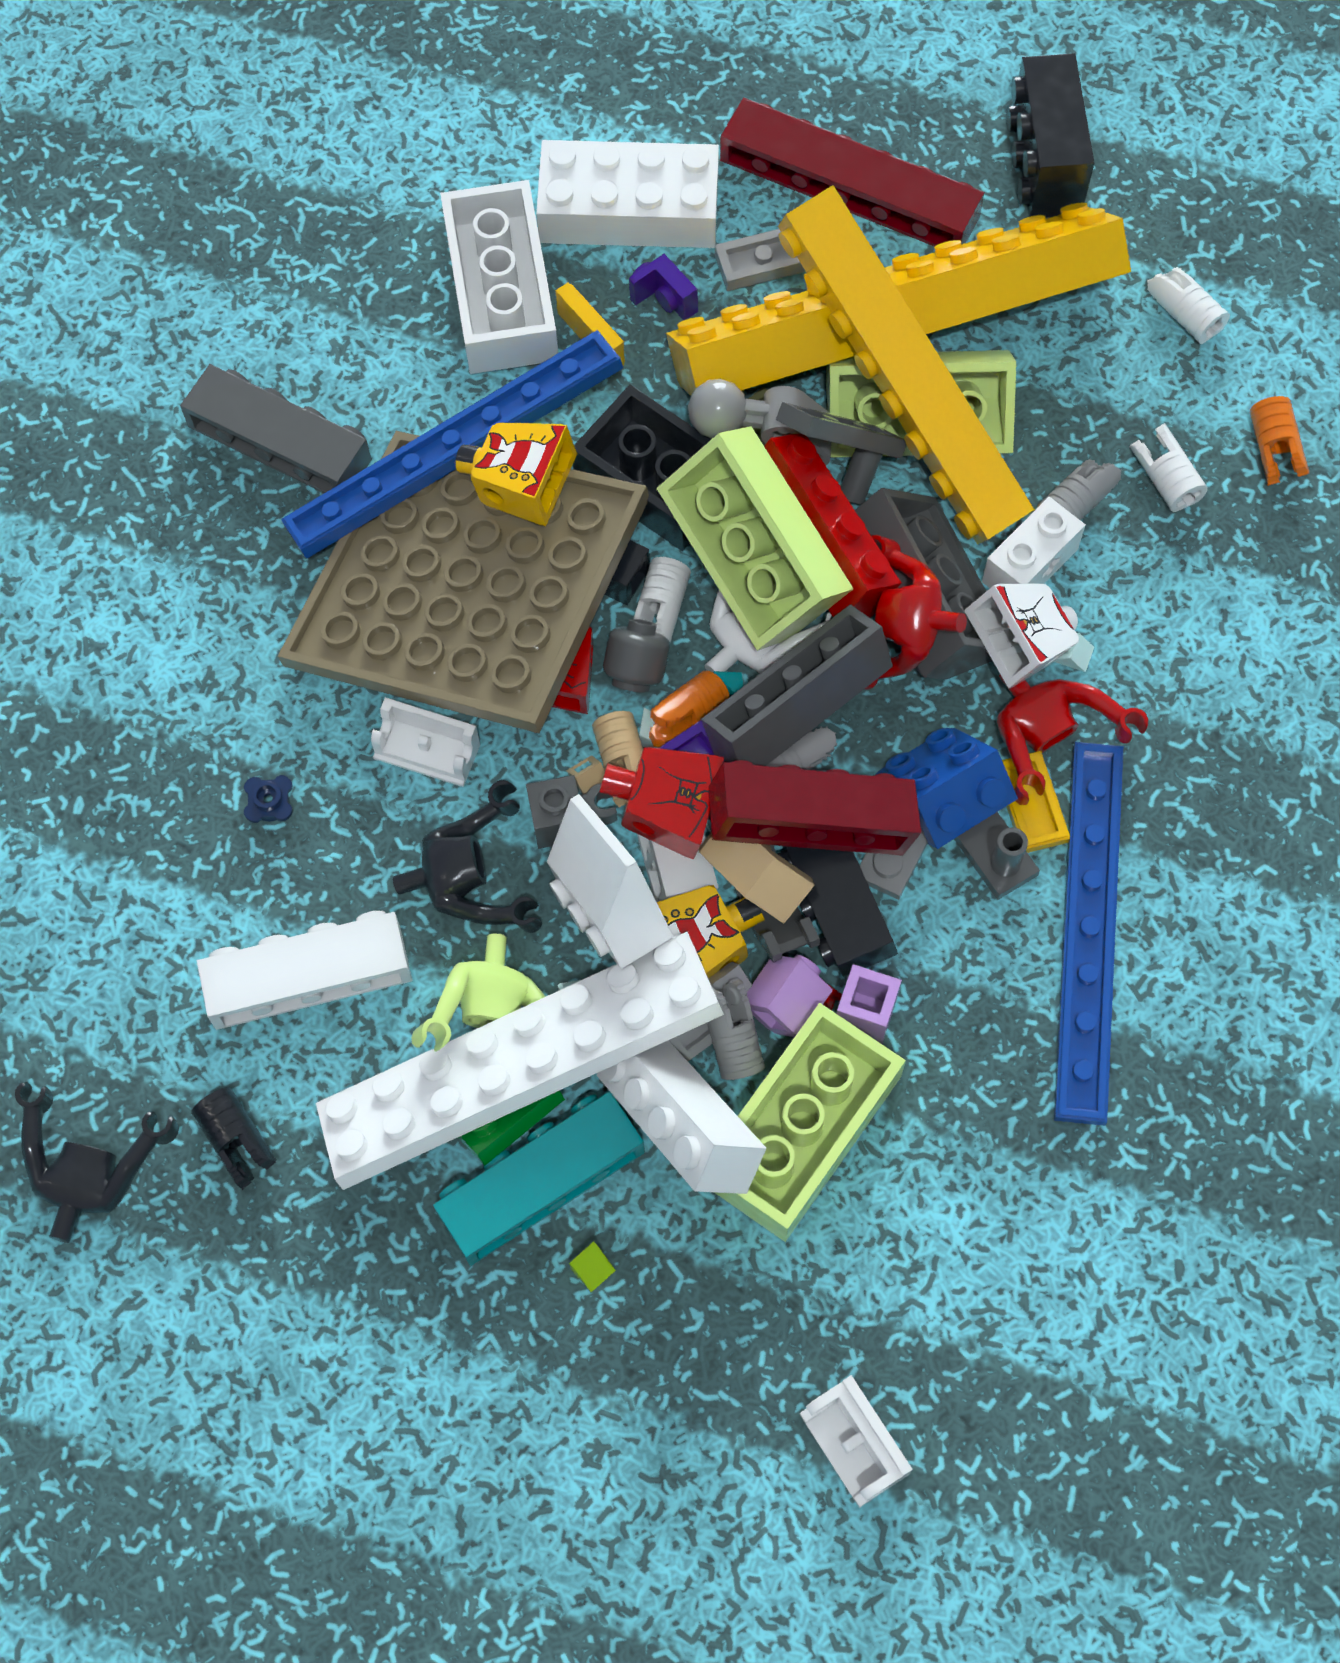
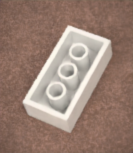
(628, 193)
(499, 276)

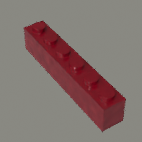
(867, 179)

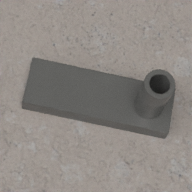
(868, 439)
(998, 855)

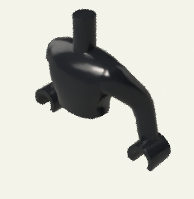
(456, 866)
(81, 1175)

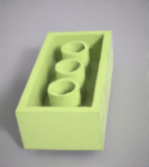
(754, 537)
(812, 1115)

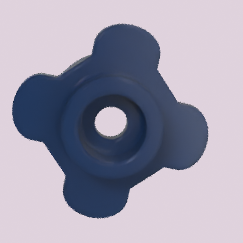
(277, 809)

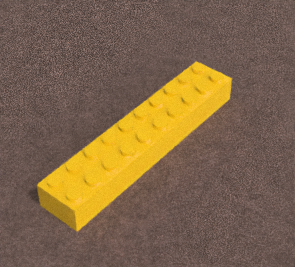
(940, 288)

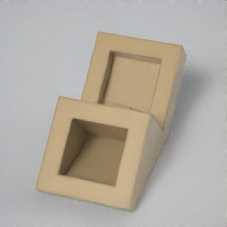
(759, 875)

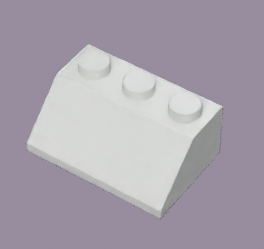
(604, 888)

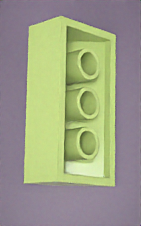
(982, 376)

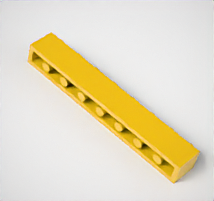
(903, 365)

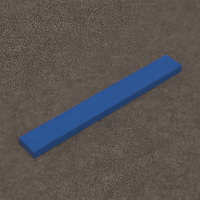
(435, 451)
(1089, 935)

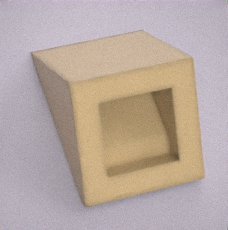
(589, 776)

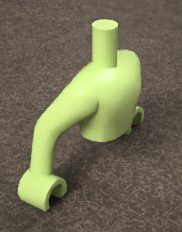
(483, 989)

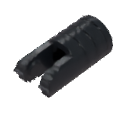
(229, 1127)

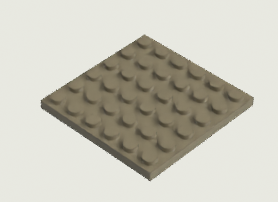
(465, 598)

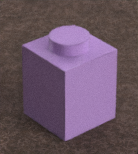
(787, 994)
(869, 1001)

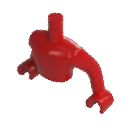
(912, 612)
(1044, 717)

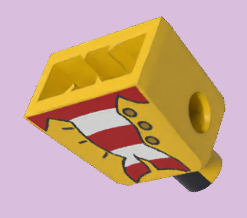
(520, 468)
(712, 925)

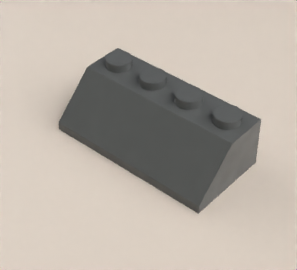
(926, 535)

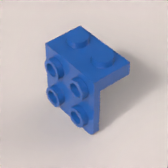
(955, 783)

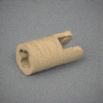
(618, 742)

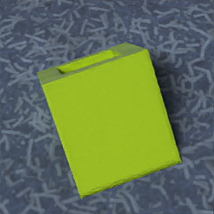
(591, 1267)

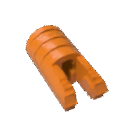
(1277, 434)
(686, 706)

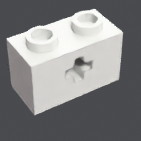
(1035, 547)

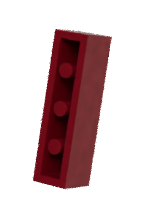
(813, 808)

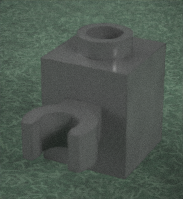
(549, 803)

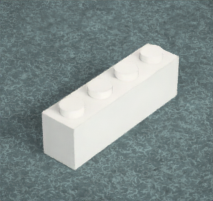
(303, 969)
(686, 1120)

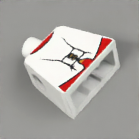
(1022, 628)

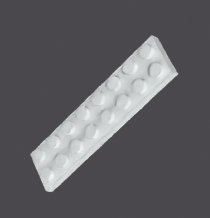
(516, 1061)

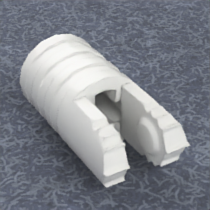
(1188, 304)
(1172, 472)
(663, 594)

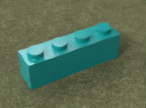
(539, 1177)

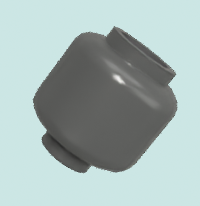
(636, 656)

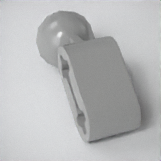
(722, 407)

